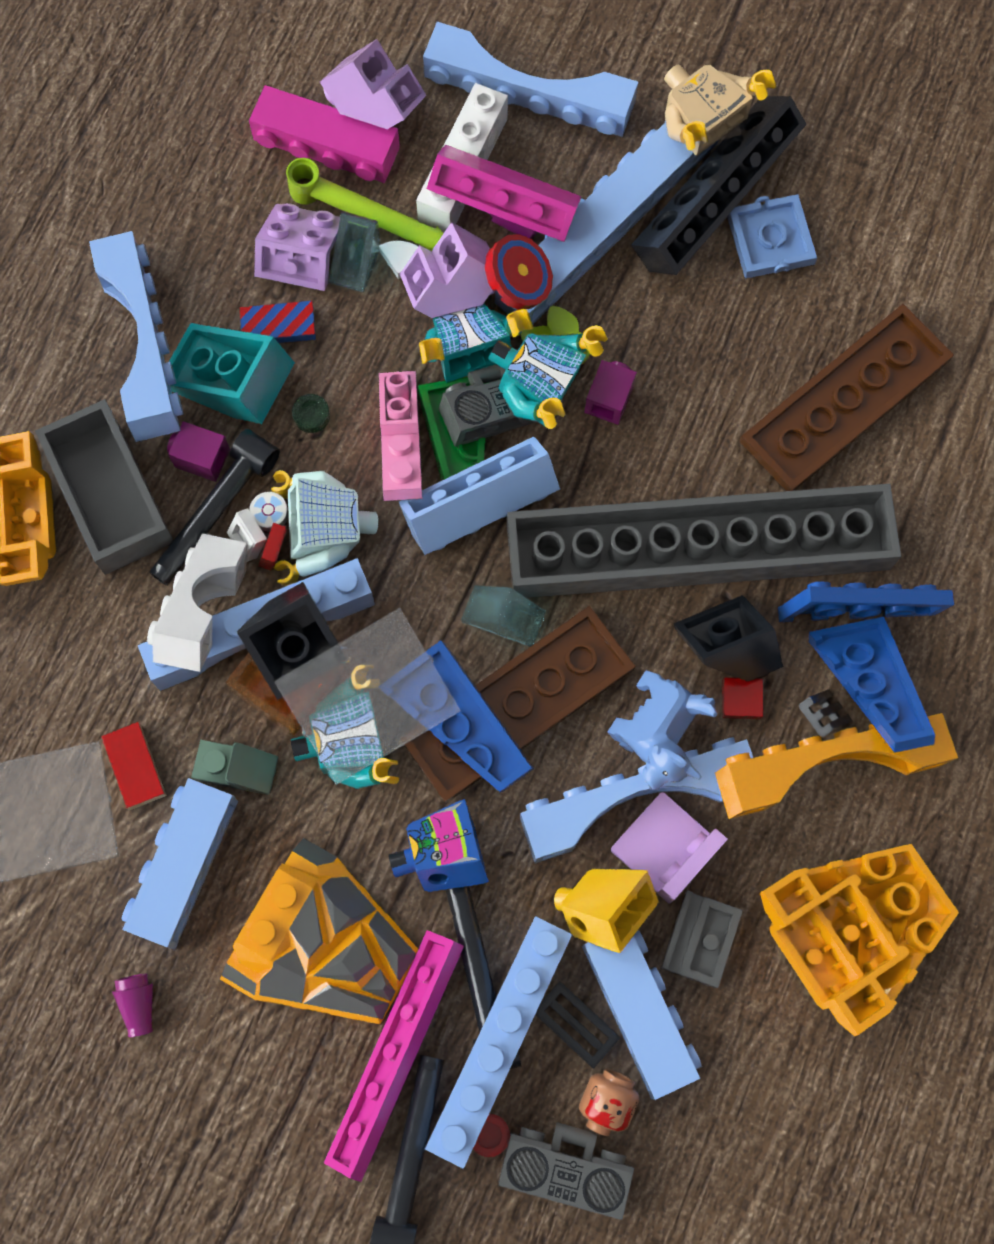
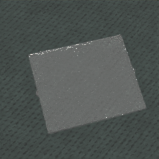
(367, 696)
(54, 812)

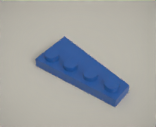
(863, 602)
(876, 678)
(476, 730)

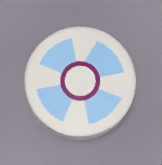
(269, 509)

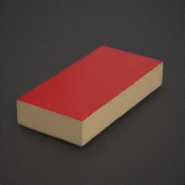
(133, 766)

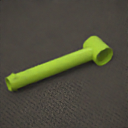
(355, 204)

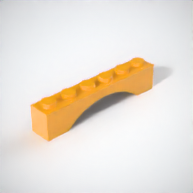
(762, 781)

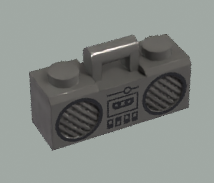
(478, 408)
(580, 1182)

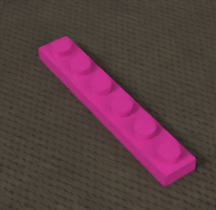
(393, 1056)

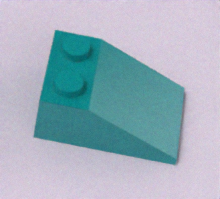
(230, 370)

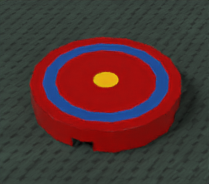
(519, 271)

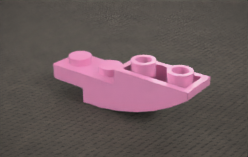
(400, 436)

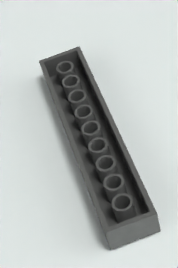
(702, 540)

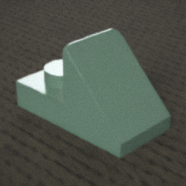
(235, 766)

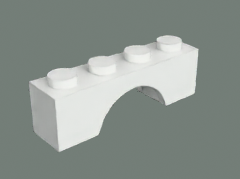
(184, 630)

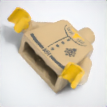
(710, 103)

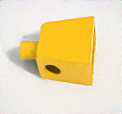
(607, 906)

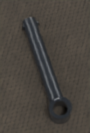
(251, 456)
(473, 956)
(396, 1225)

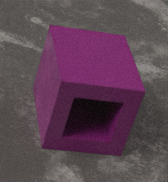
(610, 391)
(198, 451)

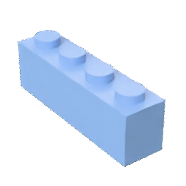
(480, 495)
(180, 863)
(643, 1016)

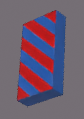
(283, 321)

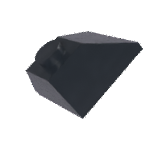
(286, 634)
(733, 639)

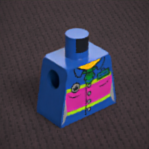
(442, 850)

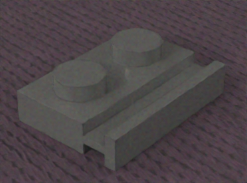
(701, 939)

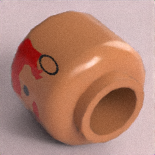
(609, 1102)

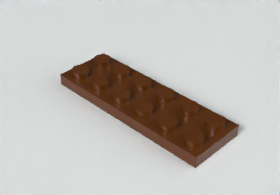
(846, 398)
(533, 694)

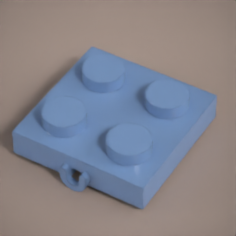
(771, 236)

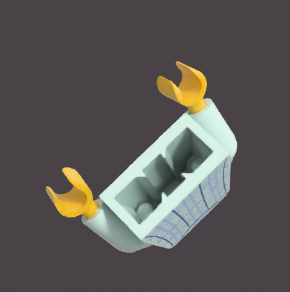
(321, 522)

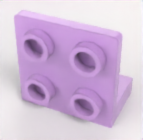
(296, 246)
(668, 846)

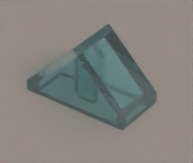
(355, 251)
(504, 613)

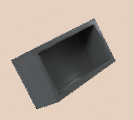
(104, 487)

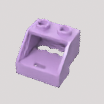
(372, 89)
(449, 275)

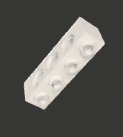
(474, 133)

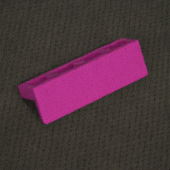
(503, 192)

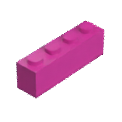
(323, 134)

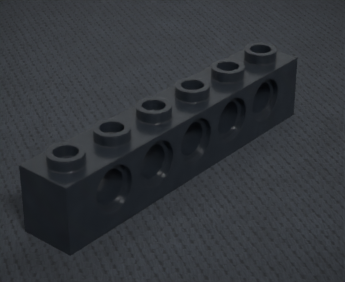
(719, 185)

